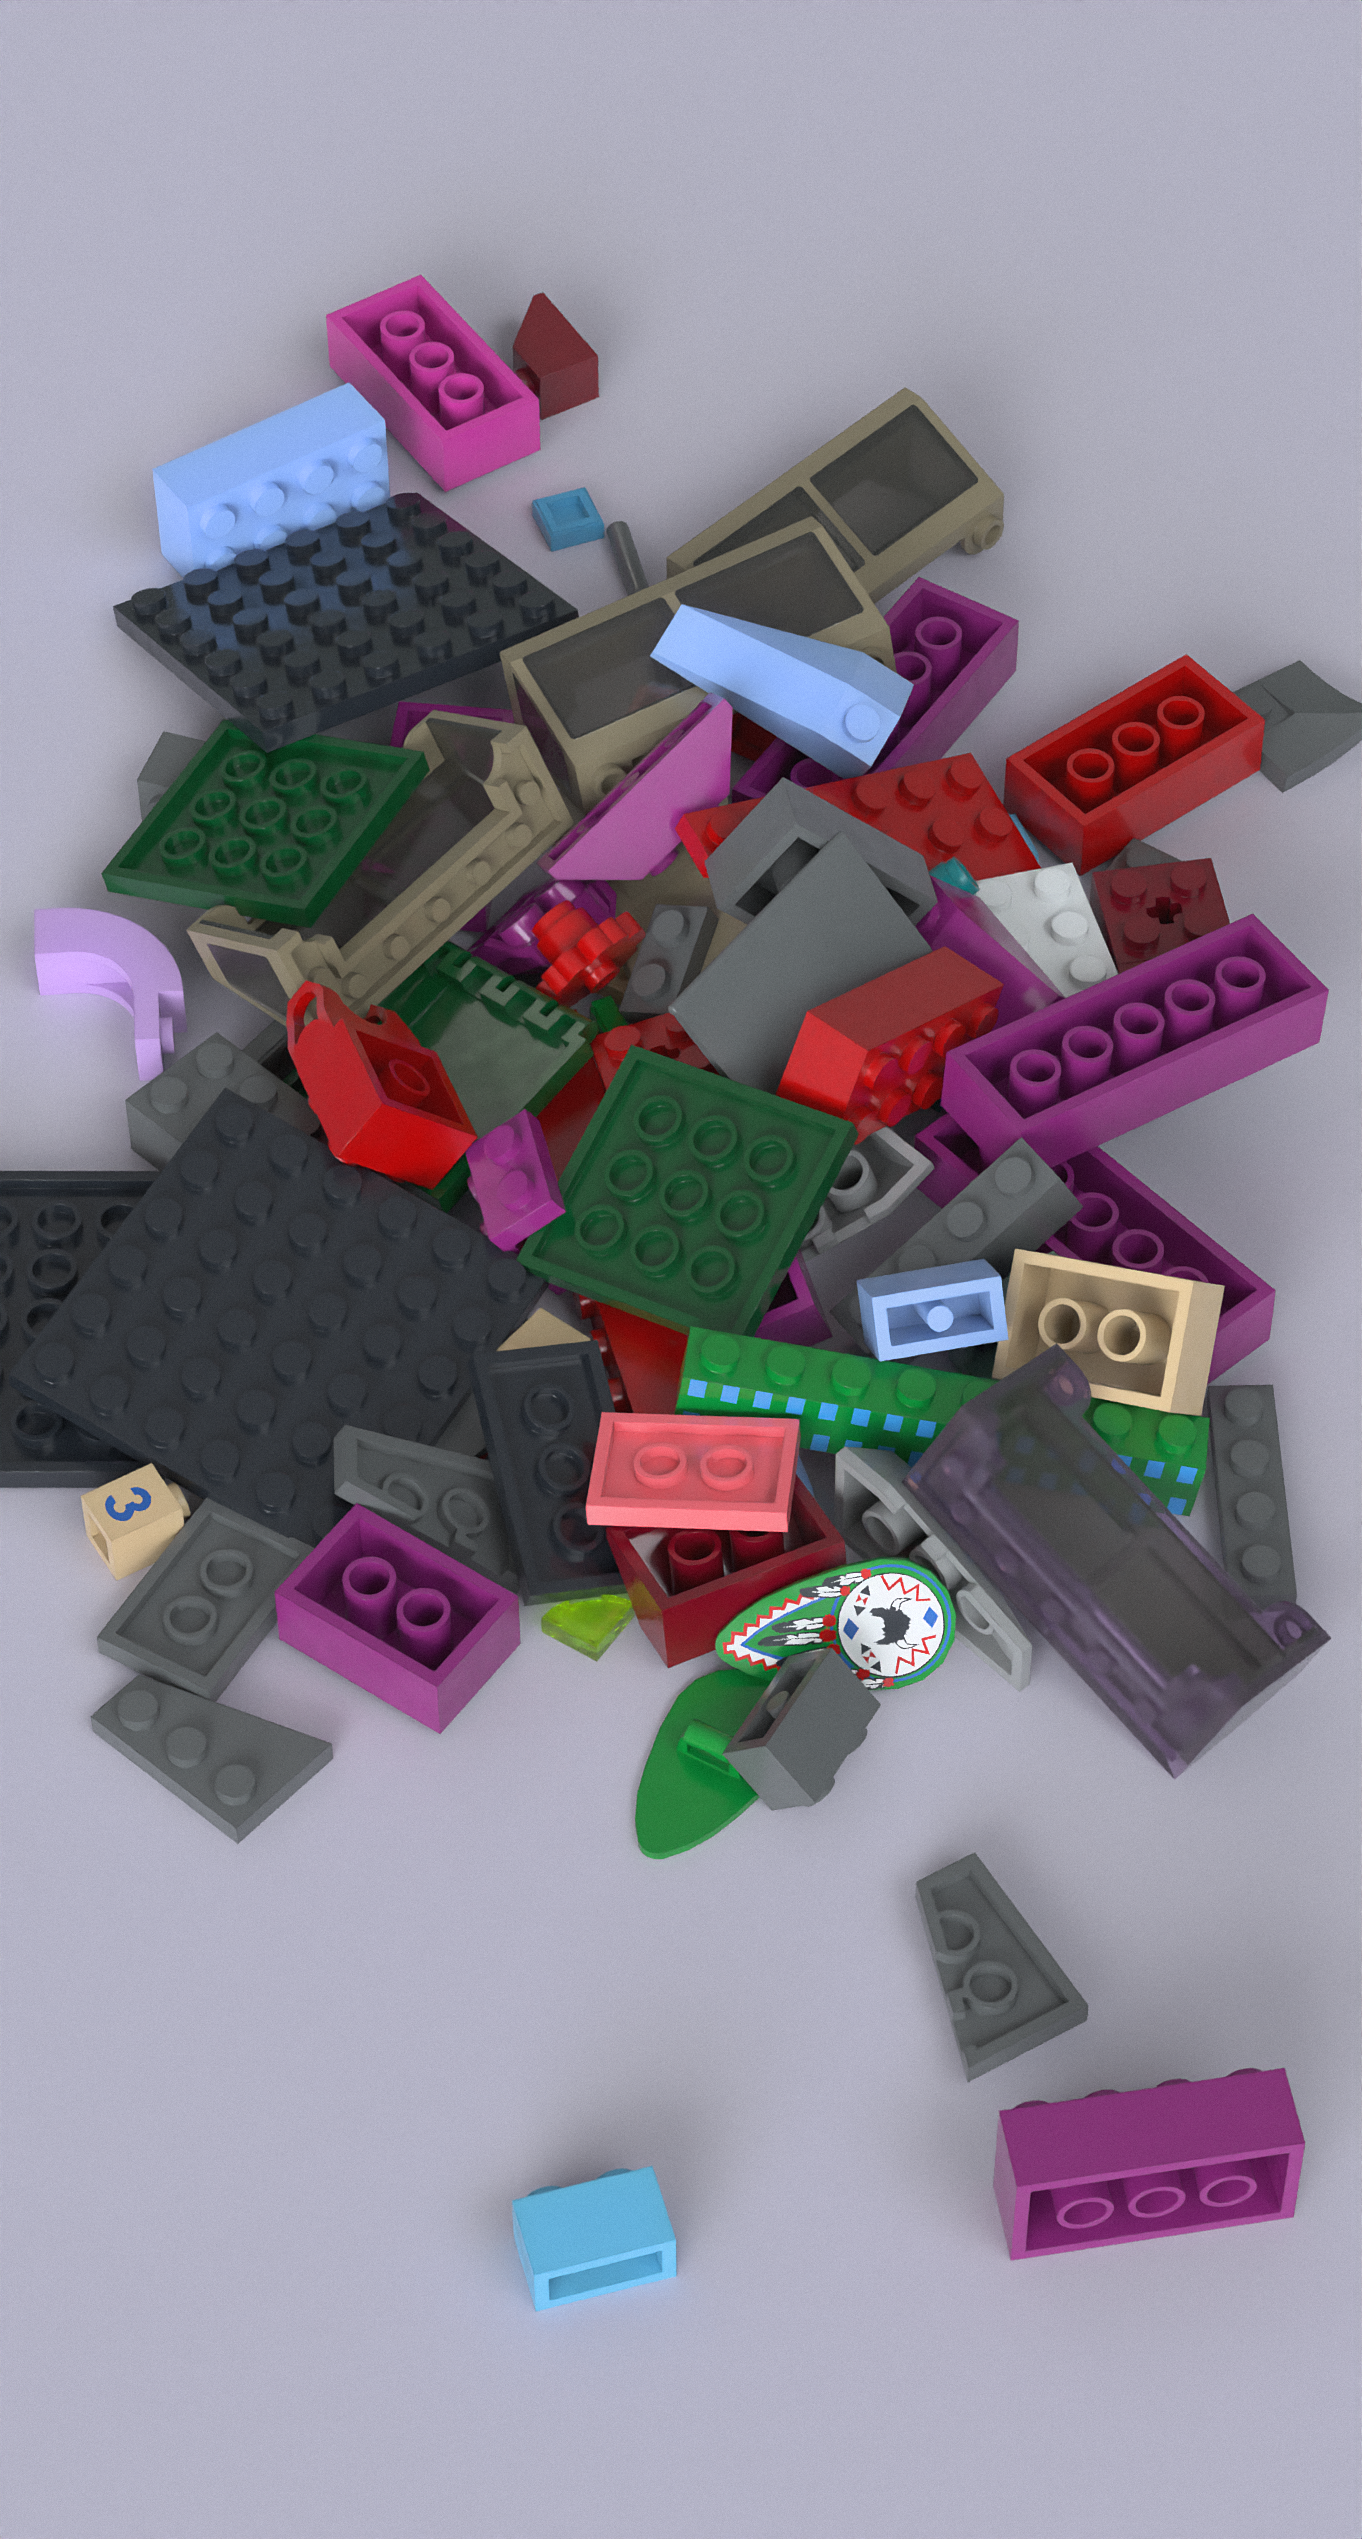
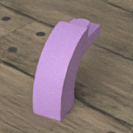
(118, 960)

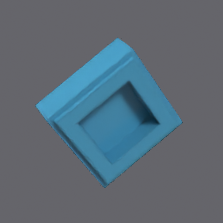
(568, 519)

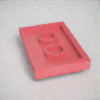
(693, 1472)

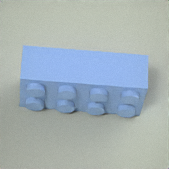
(272, 481)

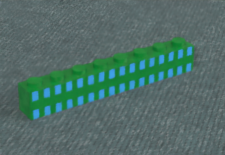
(907, 1406)

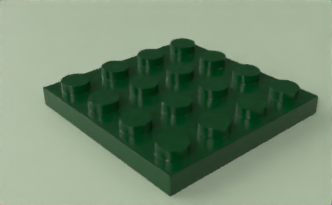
(265, 827)
(688, 1196)

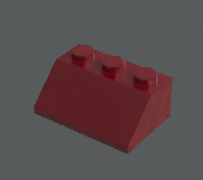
(697, 1580)

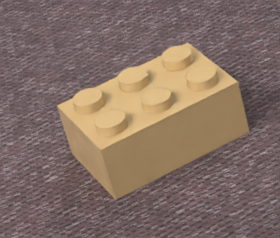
(1127, 1329)

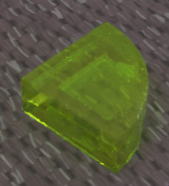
(588, 1624)

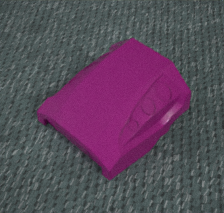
(510, 941)

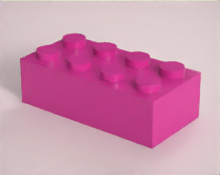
(434, 382)

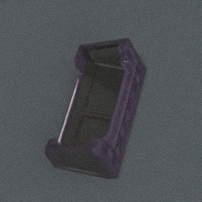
(1106, 1565)

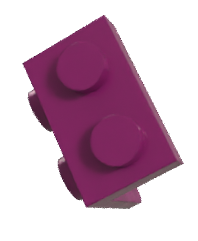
(514, 1183)

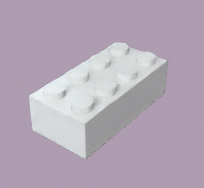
(1052, 923)

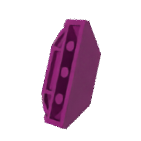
(635, 822)

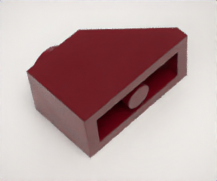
(554, 359)

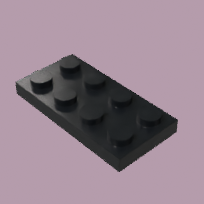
(541, 1438)

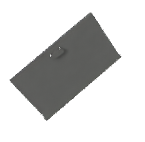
(806, 947)

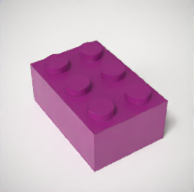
(398, 1618)

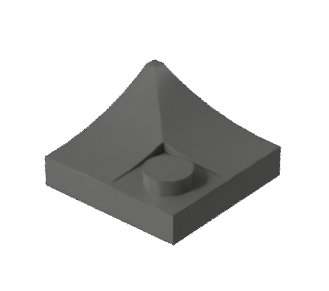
(1304, 723)

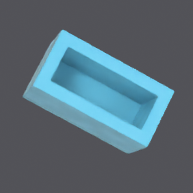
(594, 2237)

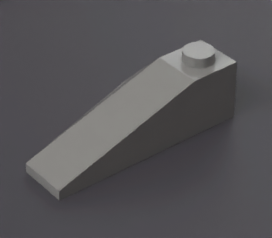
(867, 1189)
(886, 1520)

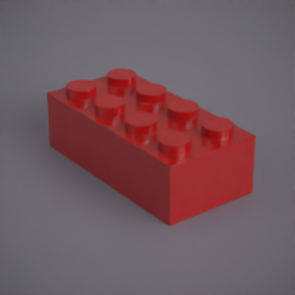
(1133, 764)
(887, 1041)

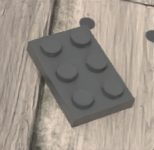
(204, 1602)

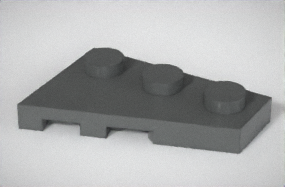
(431, 1495)
(210, 1754)
(992, 1968)

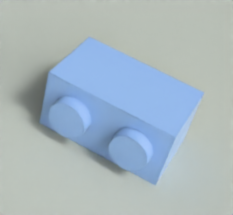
(932, 1309)

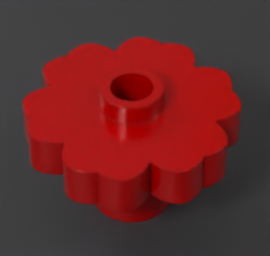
(582, 952)

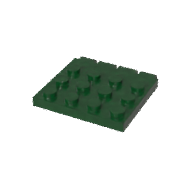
(496, 1040)

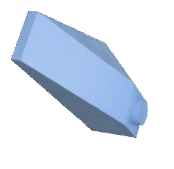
(802, 690)

